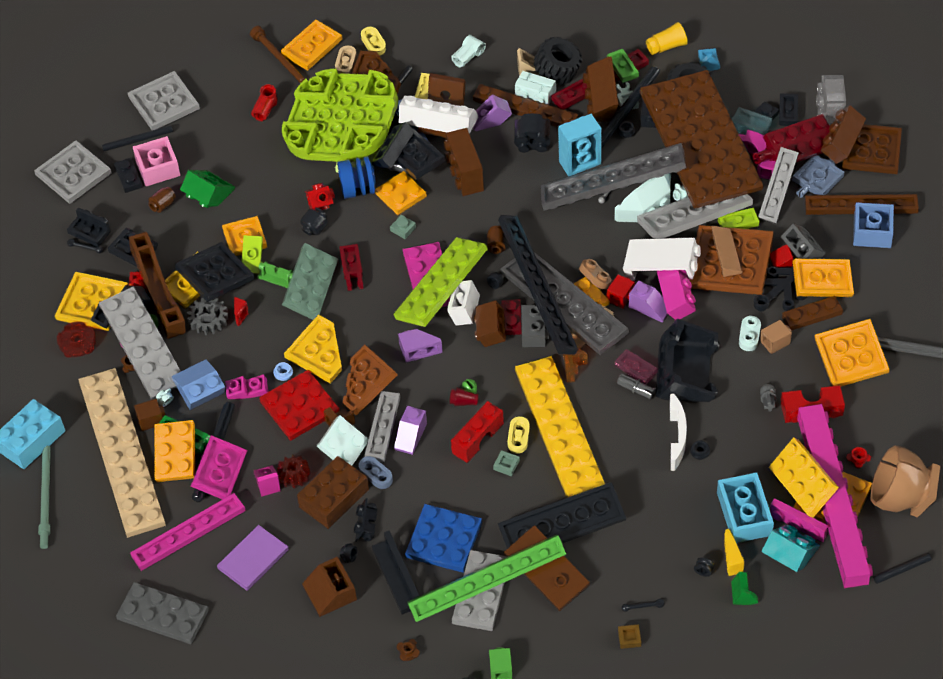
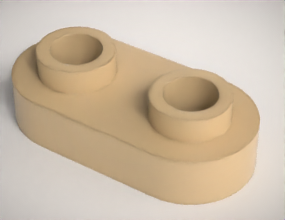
(346, 60)

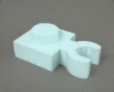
(623, 94)

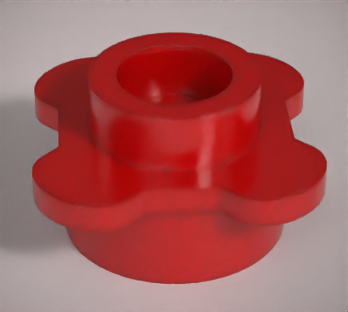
(858, 452)

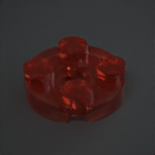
(83, 346)

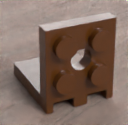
(440, 83)

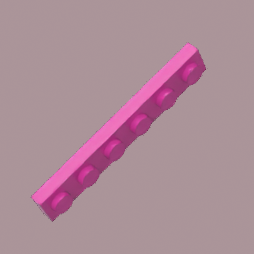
(187, 531)

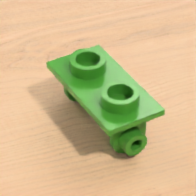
(274, 274)

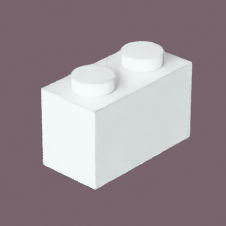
(463, 303)

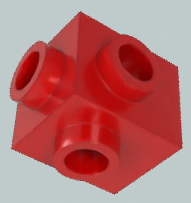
(313, 196)

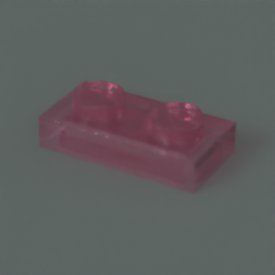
(635, 366)

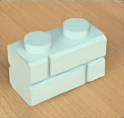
(535, 87)

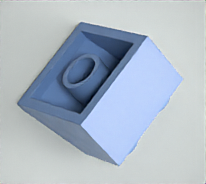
(198, 384)

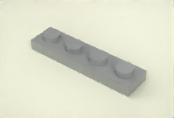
(778, 185)
(382, 425)

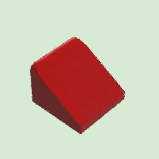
(782, 257)
(240, 310)

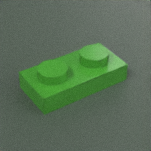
(623, 66)

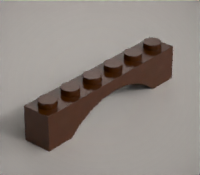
(163, 302)

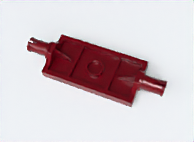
(801, 137)

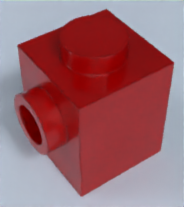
(619, 291)

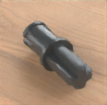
(636, 386)

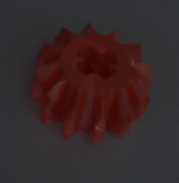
(293, 471)

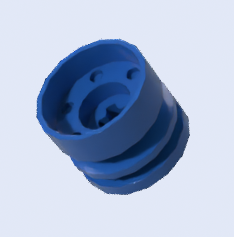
(356, 177)

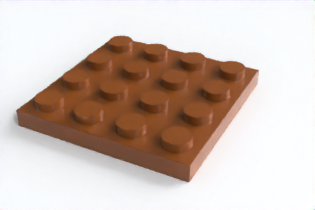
(753, 254)

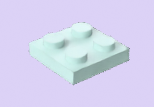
(343, 441)

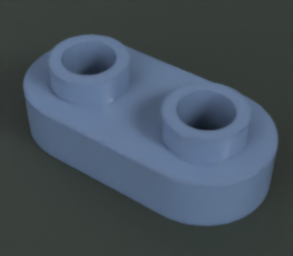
(377, 472)

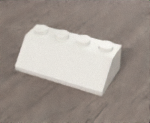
(436, 115)

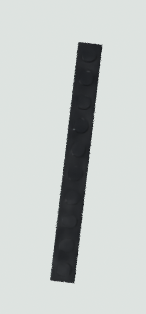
(538, 285)

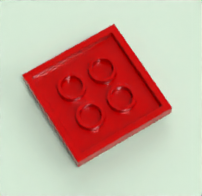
(298, 404)

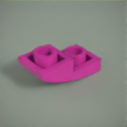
(241, 388)

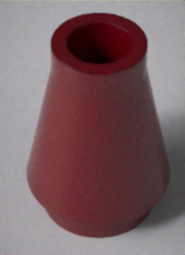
(461, 397)

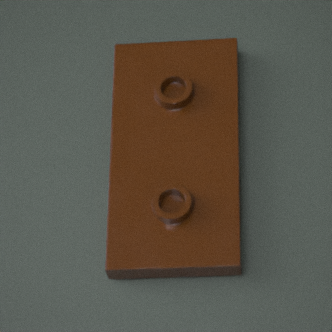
(556, 579)

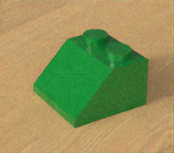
(206, 187)

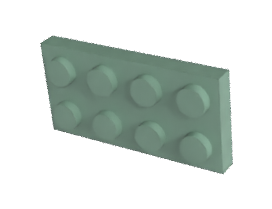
(310, 281)

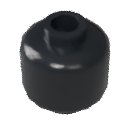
(314, 221)

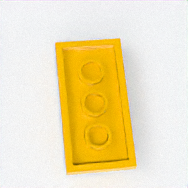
(803, 477)

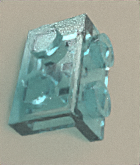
(749, 120)

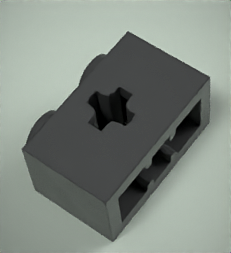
(802, 243)

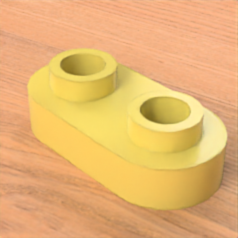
(373, 40)
(518, 436)

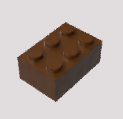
(464, 162)
(333, 492)

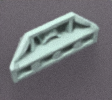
(645, 198)

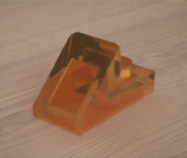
(572, 362)

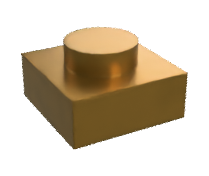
(629, 636)

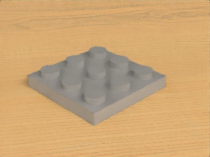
(163, 100)
(72, 171)

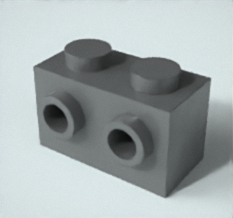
(533, 327)

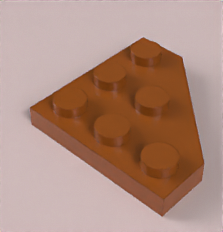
(366, 380)

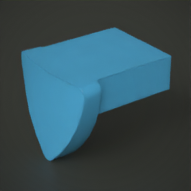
(709, 59)

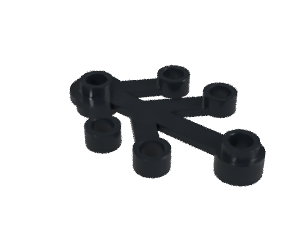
(781, 284)

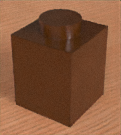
(149, 414)

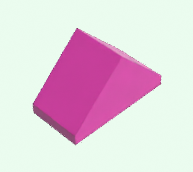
(267, 480)

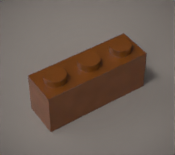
(842, 134)

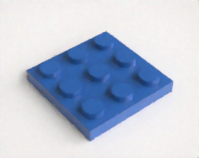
(443, 538)

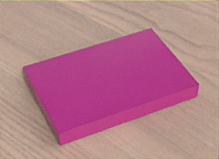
(219, 468)

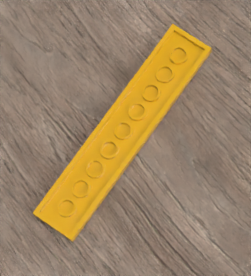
(559, 426)

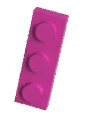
(798, 519)

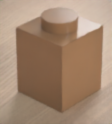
(776, 336)

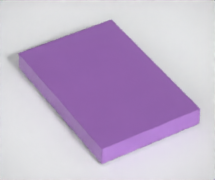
(252, 557)

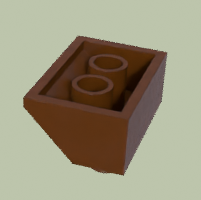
(601, 90)

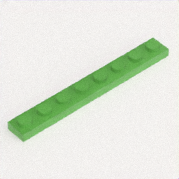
(486, 578)

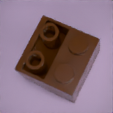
(329, 587)

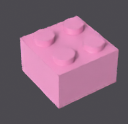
(156, 161)

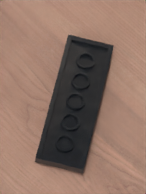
(418, 154)
(569, 517)

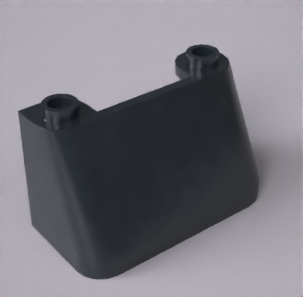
(686, 362)

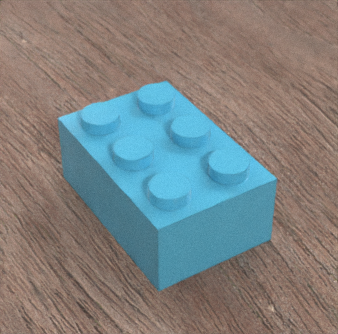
(579, 144)
(29, 433)
(745, 507)

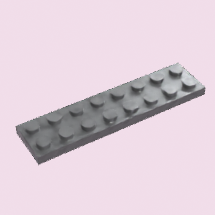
(613, 176)
(580, 312)

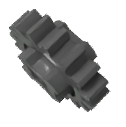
(207, 315)

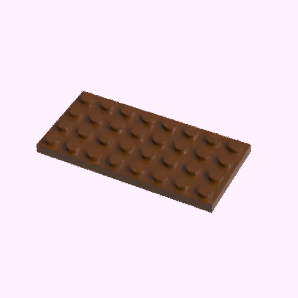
(715, 158)

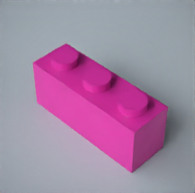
(676, 293)

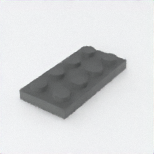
(162, 613)

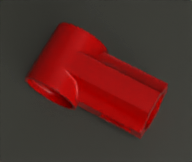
(265, 102)

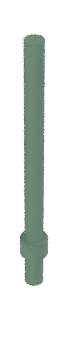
(44, 527)

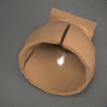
(906, 484)

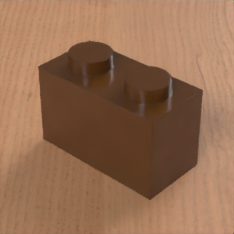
(490, 323)

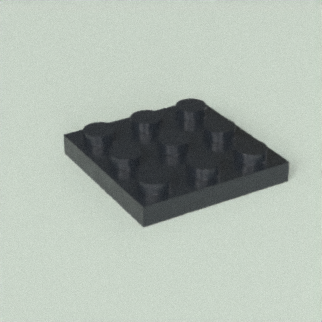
(214, 271)

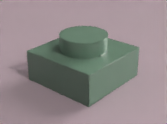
(403, 227)
(506, 463)

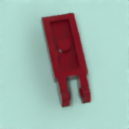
(351, 265)

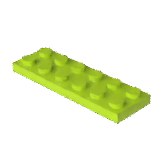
(440, 282)

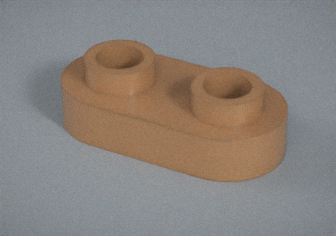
(595, 273)

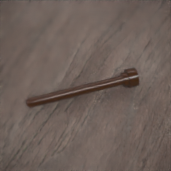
(258, 34)

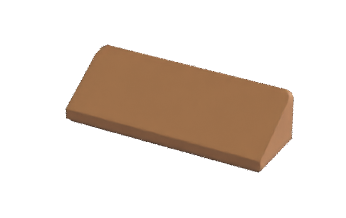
(726, 251)

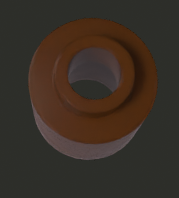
(161, 199)
(496, 240)

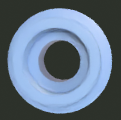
(283, 367)

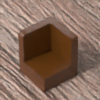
(330, 416)

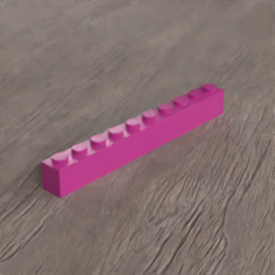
(838, 509)

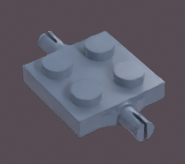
(817, 176)

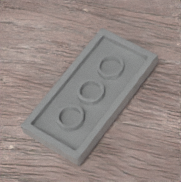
(482, 608)

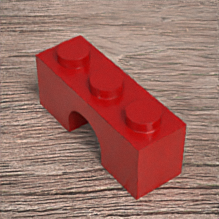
(830, 398)
(467, 440)

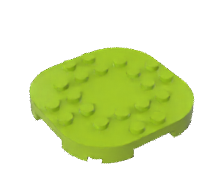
(340, 116)

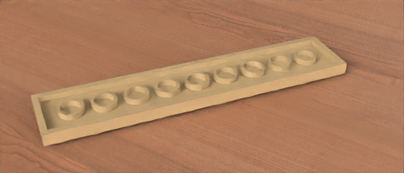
(121, 453)

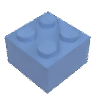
(873, 225)

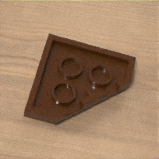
(372, 61)

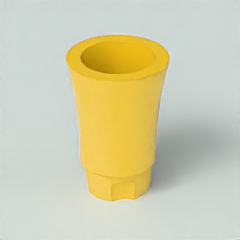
(667, 39)

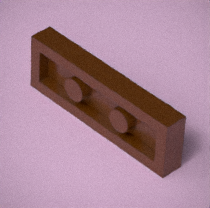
(812, 313)

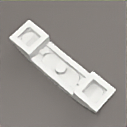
(677, 414)

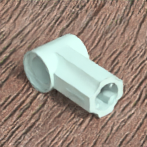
(470, 48)

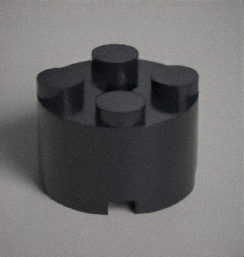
(532, 133)

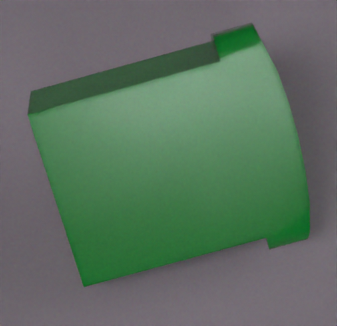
(740, 591)

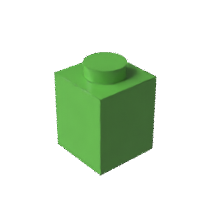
(500, 663)

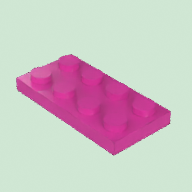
(420, 260)

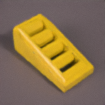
(734, 559)

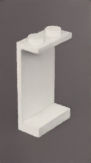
(661, 255)

